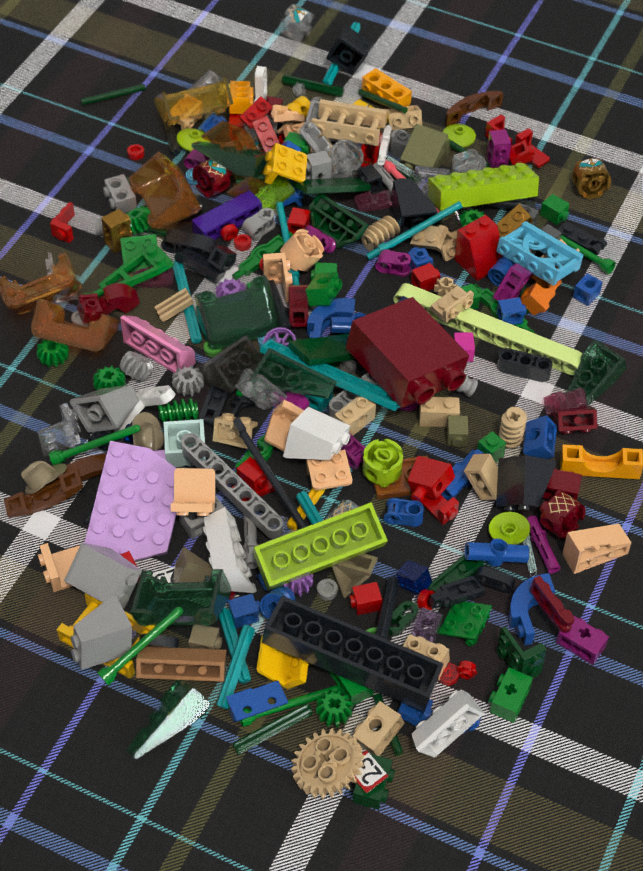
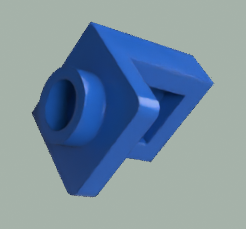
(413, 714)

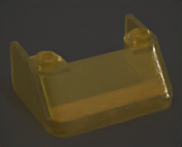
(194, 102)

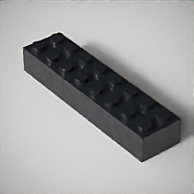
(352, 653)

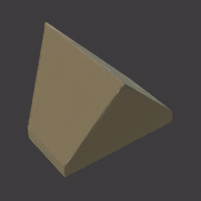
(190, 568)
(354, 572)

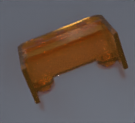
(231, 135)

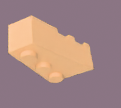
(595, 546)

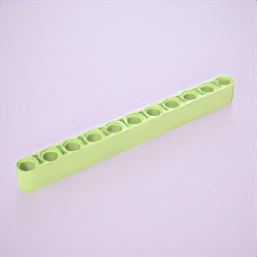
(498, 332)

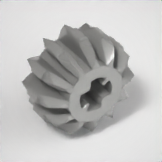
(136, 365)
(187, 381)

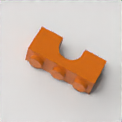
(539, 295)

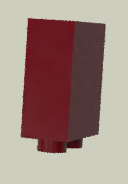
(407, 352)

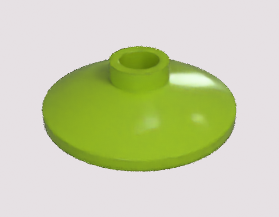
(460, 134)
(188, 136)
(509, 522)

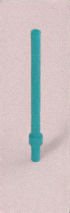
(414, 230)
(285, 233)

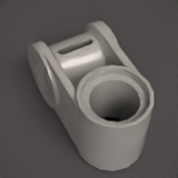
(259, 224)

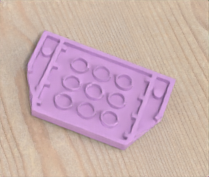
(133, 503)

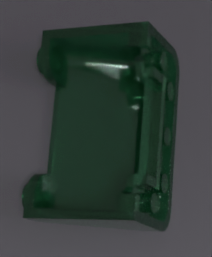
(237, 314)
(199, 600)

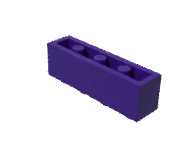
(230, 212)

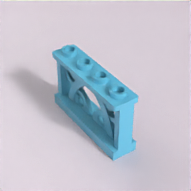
(534, 238)

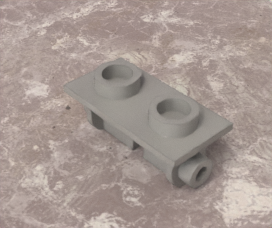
(310, 133)

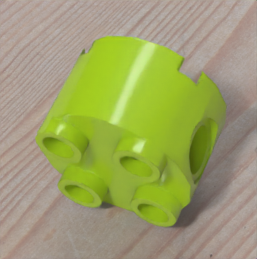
(382, 462)

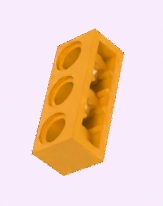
(386, 87)
(241, 95)

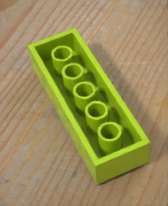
(483, 186)
(319, 546)

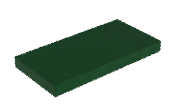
(332, 185)
(322, 349)

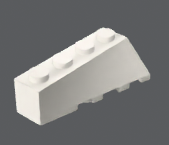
(227, 551)

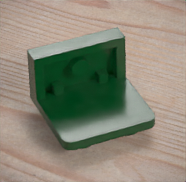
(527, 662)

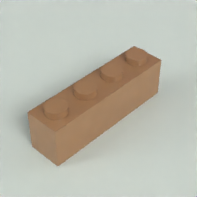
(181, 664)

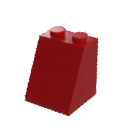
(478, 247)

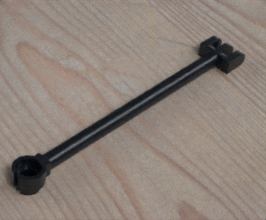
(241, 431)

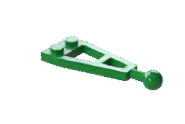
(152, 255)

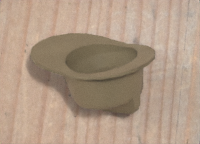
(150, 433)
(39, 474)

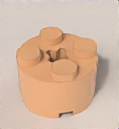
(302, 250)

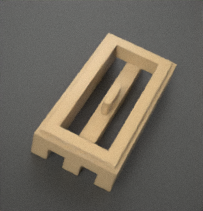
(174, 305)

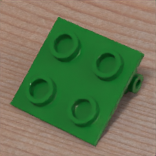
(133, 245)
(466, 621)

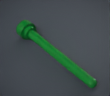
(606, 265)
(59, 456)
(109, 673)
(300, 700)

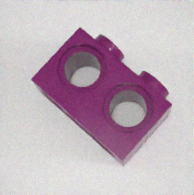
(498, 148)
(512, 283)

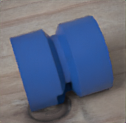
(499, 270)
(270, 600)

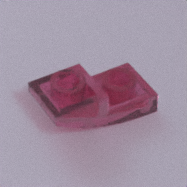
(370, 202)
(161, 280)
(561, 400)

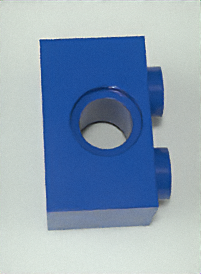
(540, 438)

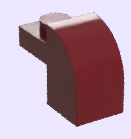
(120, 297)
(298, 305)

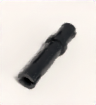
(510, 204)

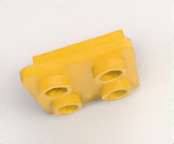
(286, 163)
(281, 666)

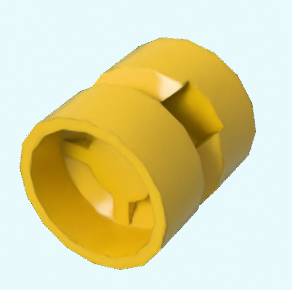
(301, 105)

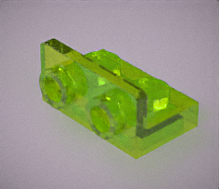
(275, 192)

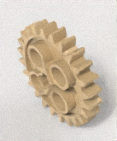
(327, 763)

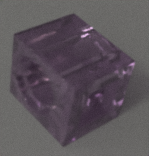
(428, 619)

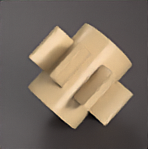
(444, 286)

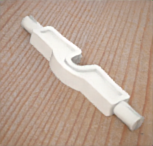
(384, 145)

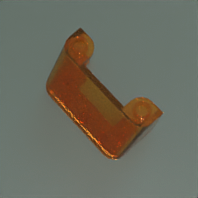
(164, 191)
(52, 287)
(50, 325)

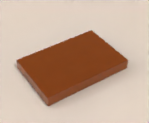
(400, 486)

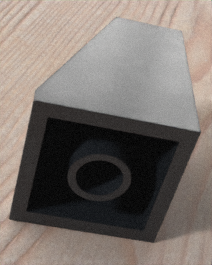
(349, 50)
(410, 204)
(522, 481)

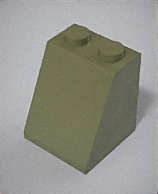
(425, 148)

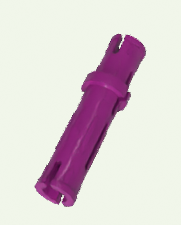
(539, 537)

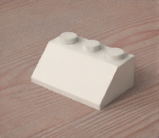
(446, 723)

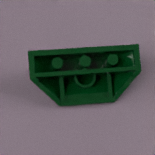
(335, 221)

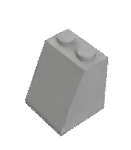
(105, 407)
(102, 573)
(102, 635)

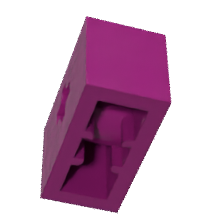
(583, 641)

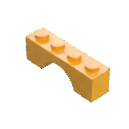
(623, 464)

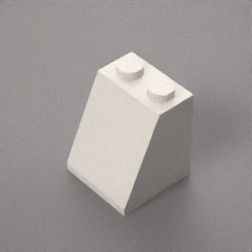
(315, 436)

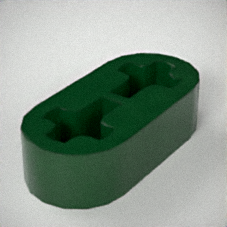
(404, 621)

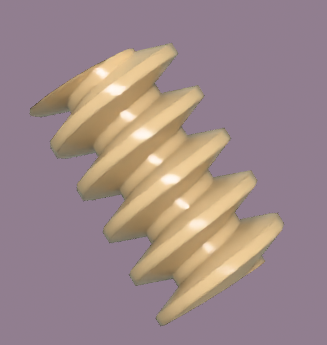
(380, 232)
(513, 426)

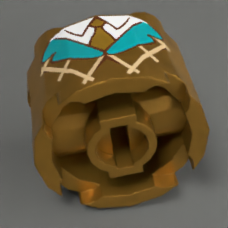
(591, 178)

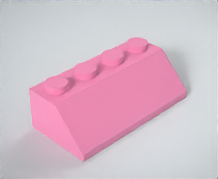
(156, 344)

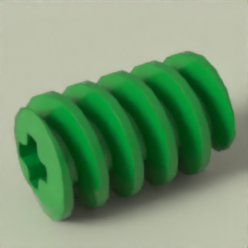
(178, 411)

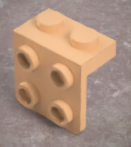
(276, 268)
(280, 423)
(329, 473)
(194, 491)
(56, 566)

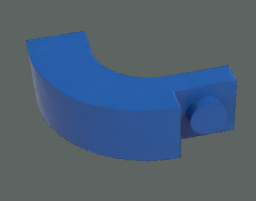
(321, 315)
(520, 605)

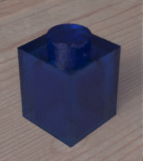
(414, 577)

